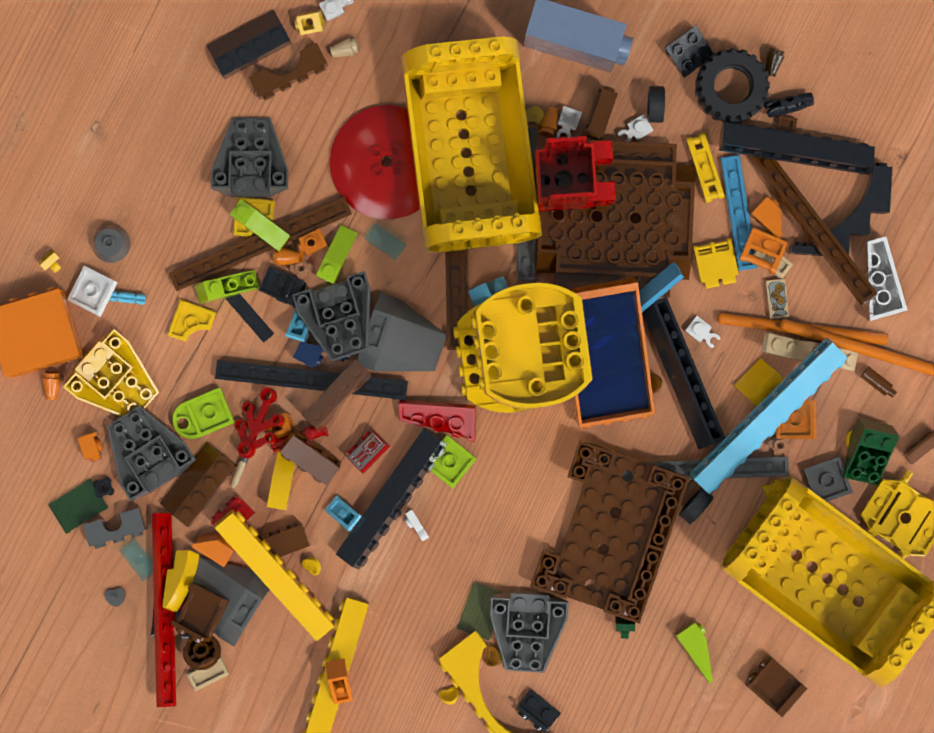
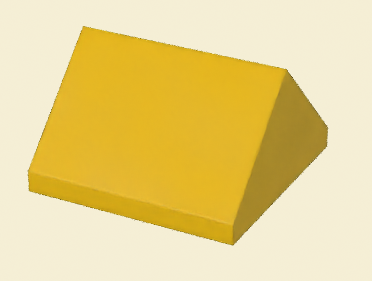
(758, 382)

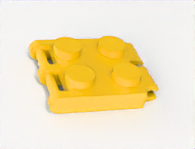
(716, 264)

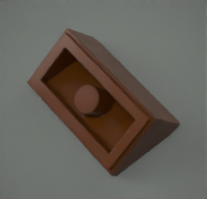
(920, 448)

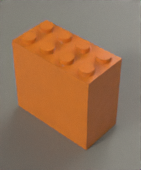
(37, 333)

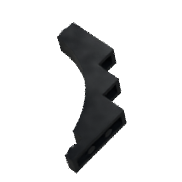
(875, 201)

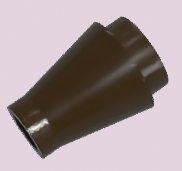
(773, 61)

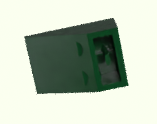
(869, 451)

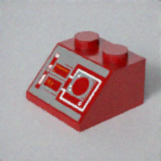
(368, 451)

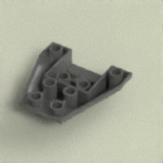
(250, 160)
(338, 315)
(401, 339)
(146, 453)
(240, 587)
(527, 627)

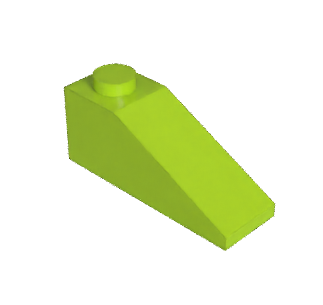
(259, 225)
(337, 255)
(695, 644)

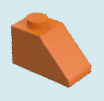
(769, 216)
(214, 547)
(339, 681)

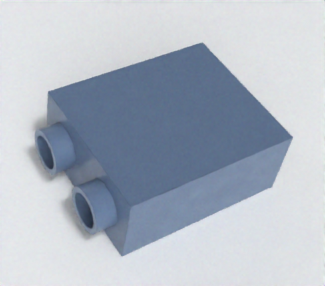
(577, 36)

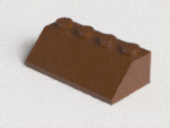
(198, 485)

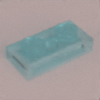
(385, 241)
(138, 559)

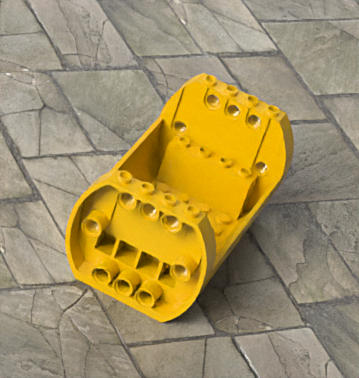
(487, 85)
(525, 348)
(896, 596)

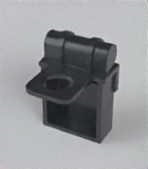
(281, 286)

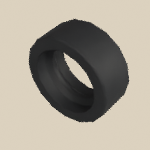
(656, 104)
(696, 506)

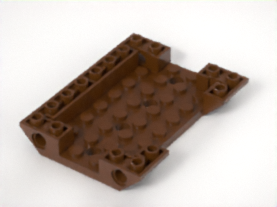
(634, 538)

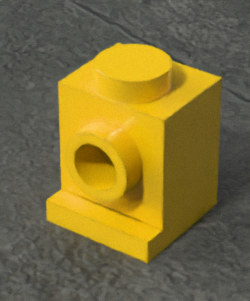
(305, 28)

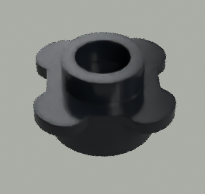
(108, 489)

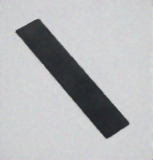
(250, 317)

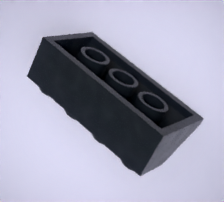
(249, 44)

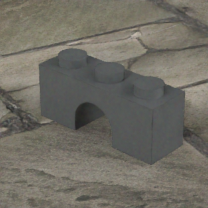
(98, 533)

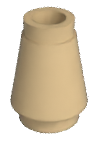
(348, 47)

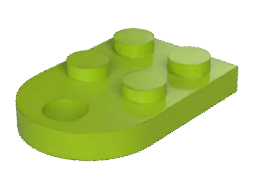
(204, 415)

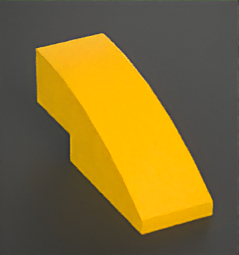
(281, 483)
(179, 579)

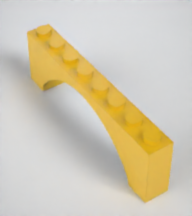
(463, 665)

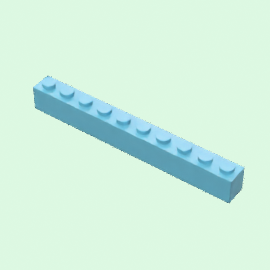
(768, 415)

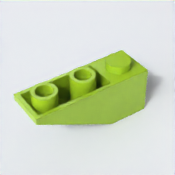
(226, 286)

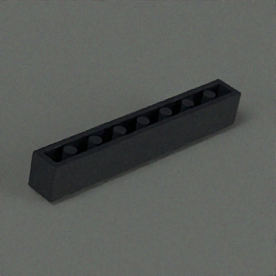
(796, 148)
(683, 373)
(391, 499)

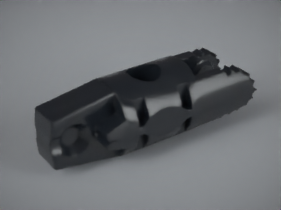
(788, 104)

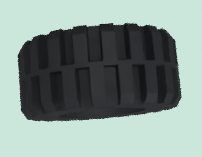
(746, 64)

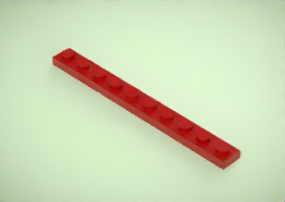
(163, 617)

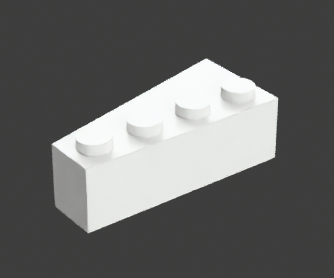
(884, 279)

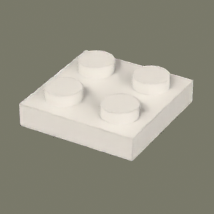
(92, 291)

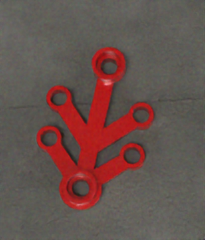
(257, 425)

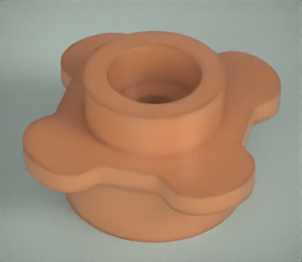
(301, 273)
(779, 450)

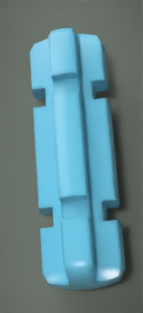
(126, 297)

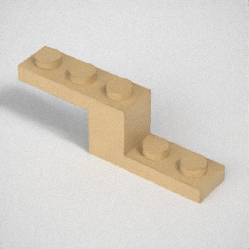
(800, 350)

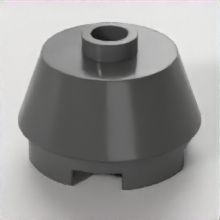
(111, 243)

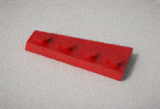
(445, 417)

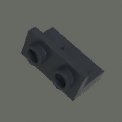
(538, 711)

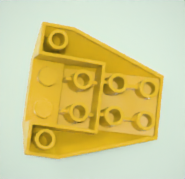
(112, 377)

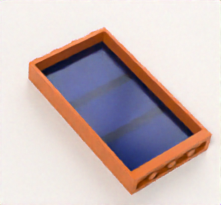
(617, 356)

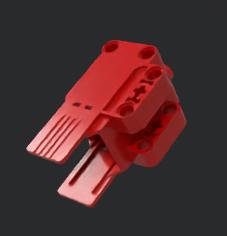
(582, 159)

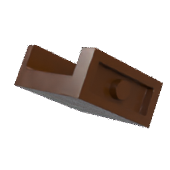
(200, 613)
(775, 686)

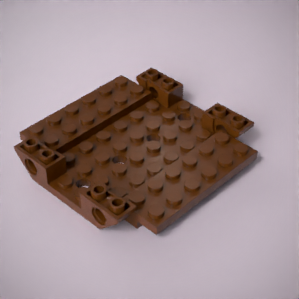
(615, 248)

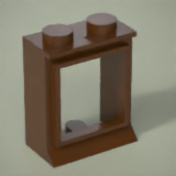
(600, 113)

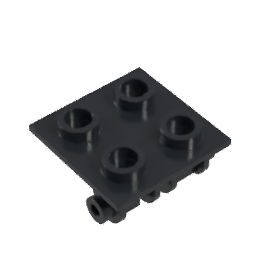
(689, 51)

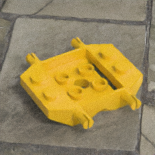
(892, 528)

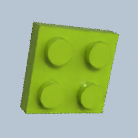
(452, 463)

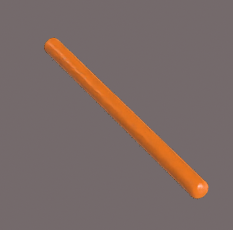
(774, 325)
(858, 347)

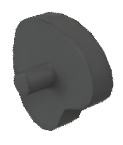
(115, 597)

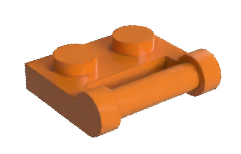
(766, 245)

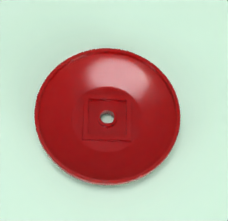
(358, 169)

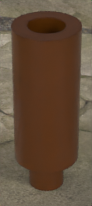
(878, 382)

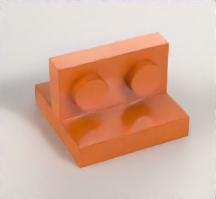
(800, 423)

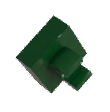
(624, 626)

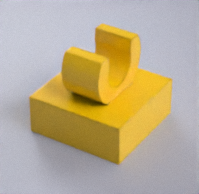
(49, 260)

